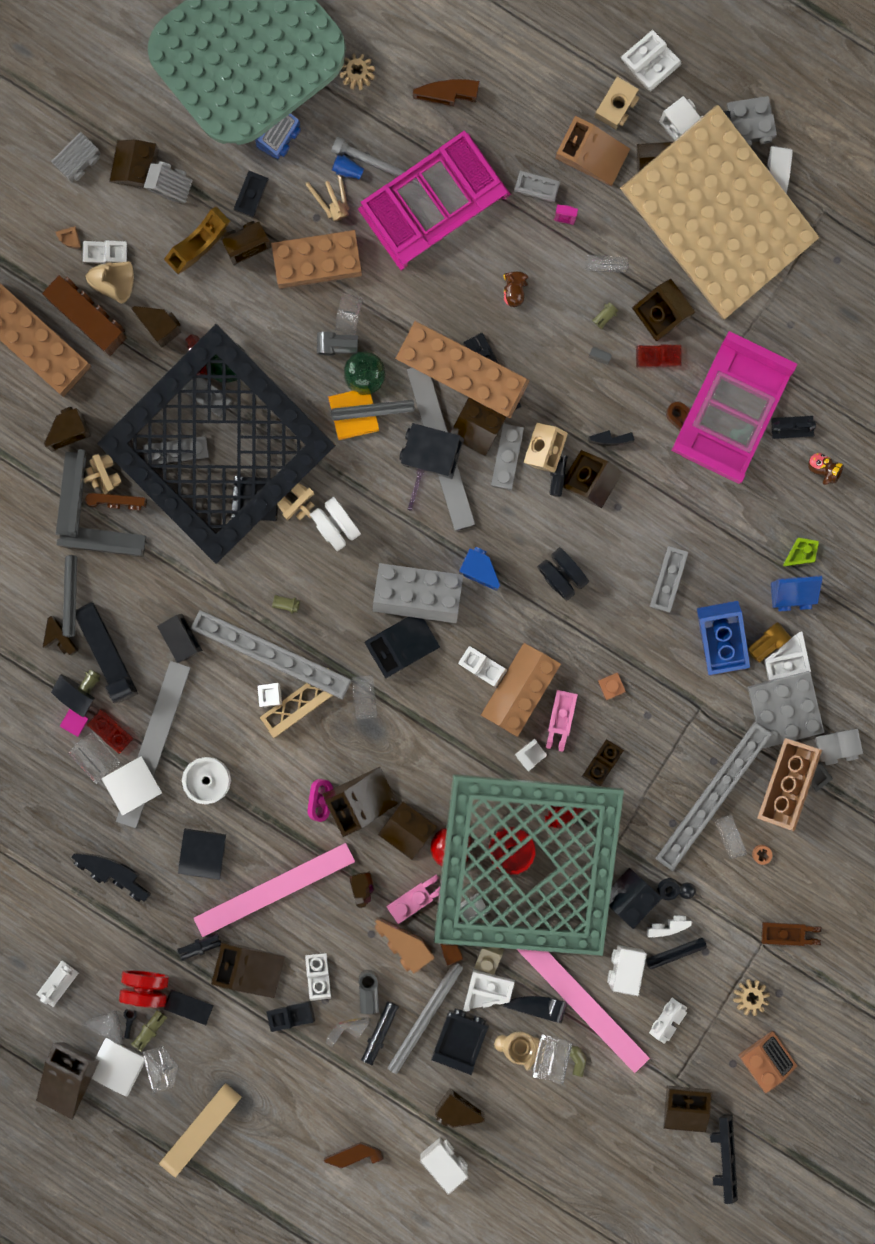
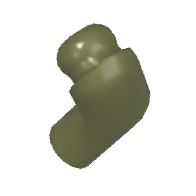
(579, 1059)

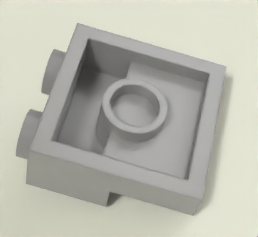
(753, 119)

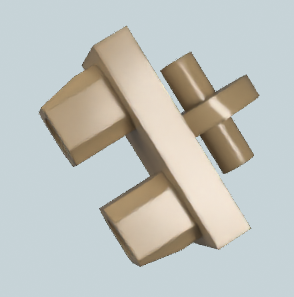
(99, 474)
(303, 496)

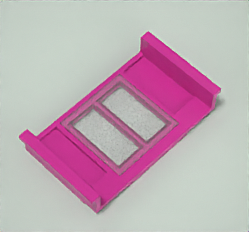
(432, 199)
(733, 407)

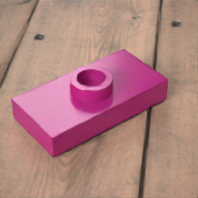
(565, 214)

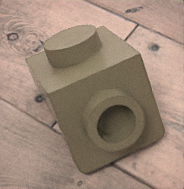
(489, 959)

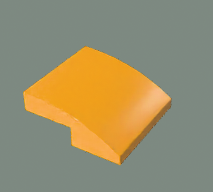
(357, 426)

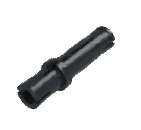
(369, 1056)

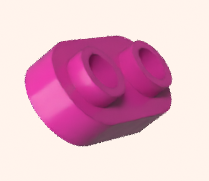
(317, 800)

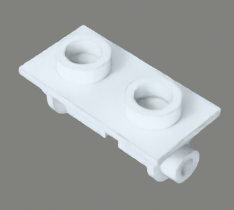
(57, 984)
(662, 1028)

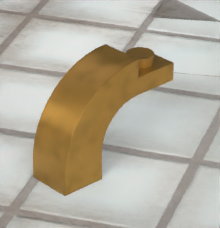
(198, 242)

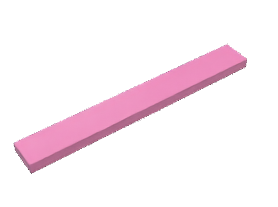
(274, 889)
(587, 1008)

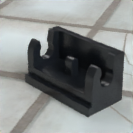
(179, 638)

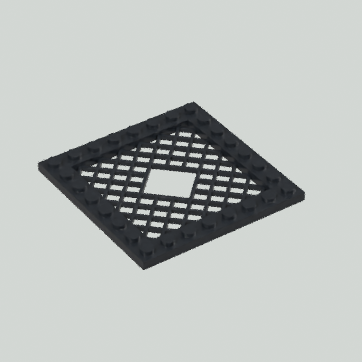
(316, 443)

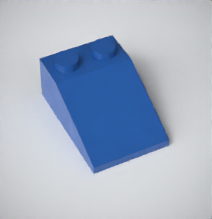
(796, 592)
(723, 637)

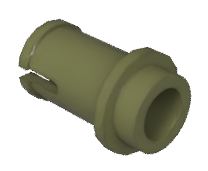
(605, 315)
(286, 604)
(89, 681)

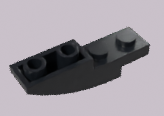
(105, 868)

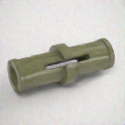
(149, 1030)

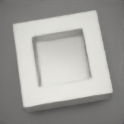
(269, 695)

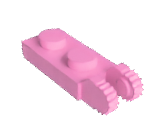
(561, 717)
(413, 900)

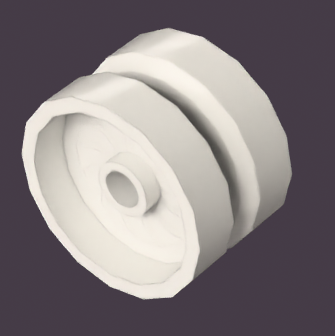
(337, 522)
(196, 772)

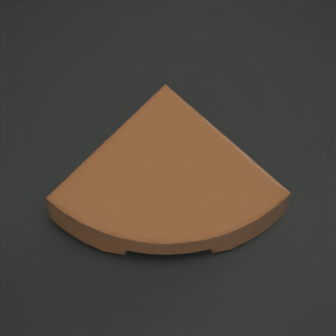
(69, 237)

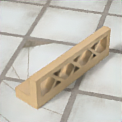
(299, 714)

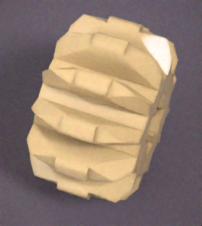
(356, 79)
(757, 991)

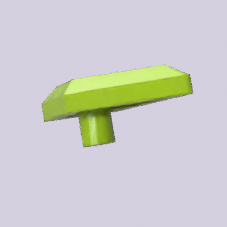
(802, 552)

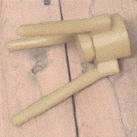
(338, 209)

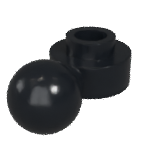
(686, 890)

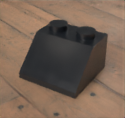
(632, 898)

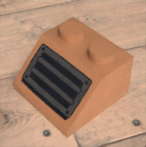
(768, 1061)

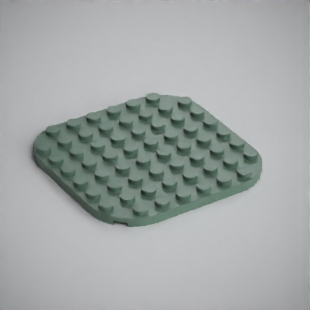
(245, 61)

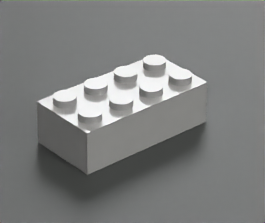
(417, 593)

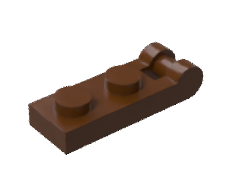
(116, 501)

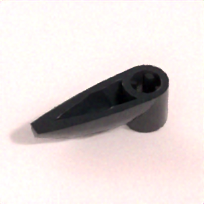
(539, 1006)

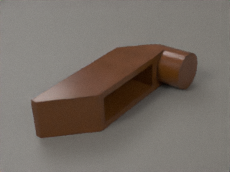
(354, 1154)

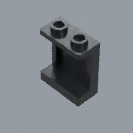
(431, 450)
(460, 1041)

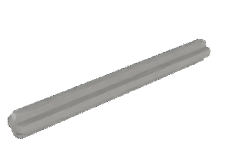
(425, 1017)

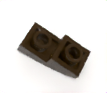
(602, 763)

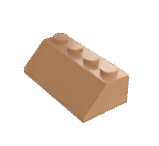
(520, 689)
(789, 784)

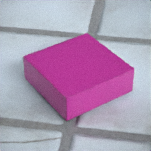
(74, 723)

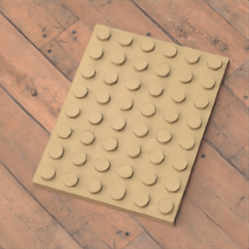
(719, 212)

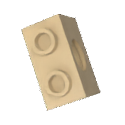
(619, 91)
(545, 447)

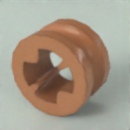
(768, 852)

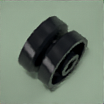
(565, 572)

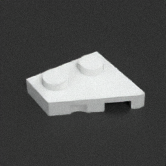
(788, 659)
(487, 990)

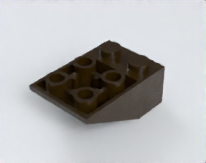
(360, 801)
(247, 970)
(65, 1078)

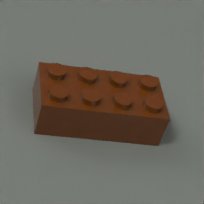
(81, 312)

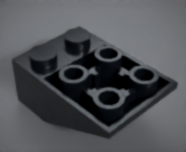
(401, 645)

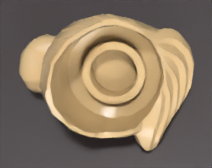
(518, 1048)

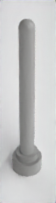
(342, 147)

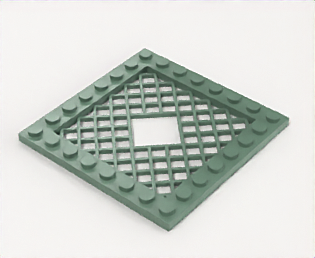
(592, 938)

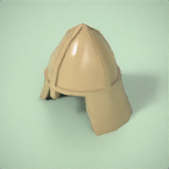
(112, 280)

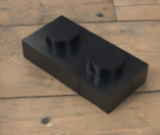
(251, 194)

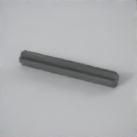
(372, 410)
(70, 592)

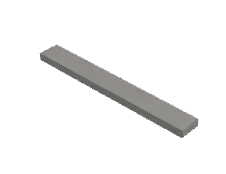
(432, 417)
(271, 654)
(159, 728)
(713, 796)

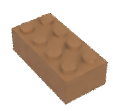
(316, 259)

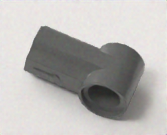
(329, 343)
(368, 994)

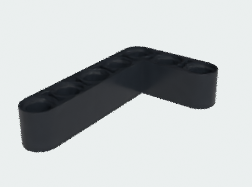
(120, 684)

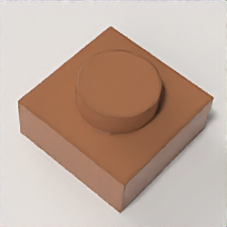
(611, 686)

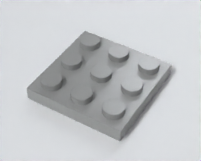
(787, 708)

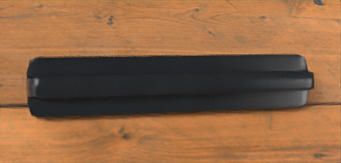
(676, 953)

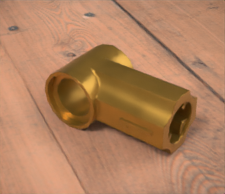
(772, 639)

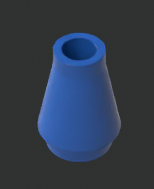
(346, 167)

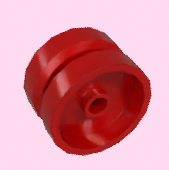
(523, 856)
(145, 988)

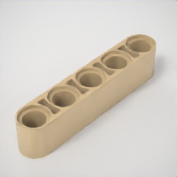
(200, 1130)

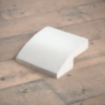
(651, 60)
(131, 785)
(118, 1067)

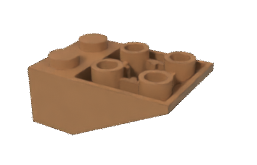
(592, 151)
(408, 945)

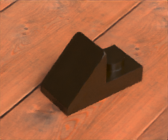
(55, 632)

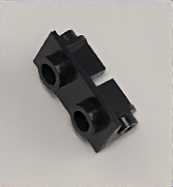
(793, 427)

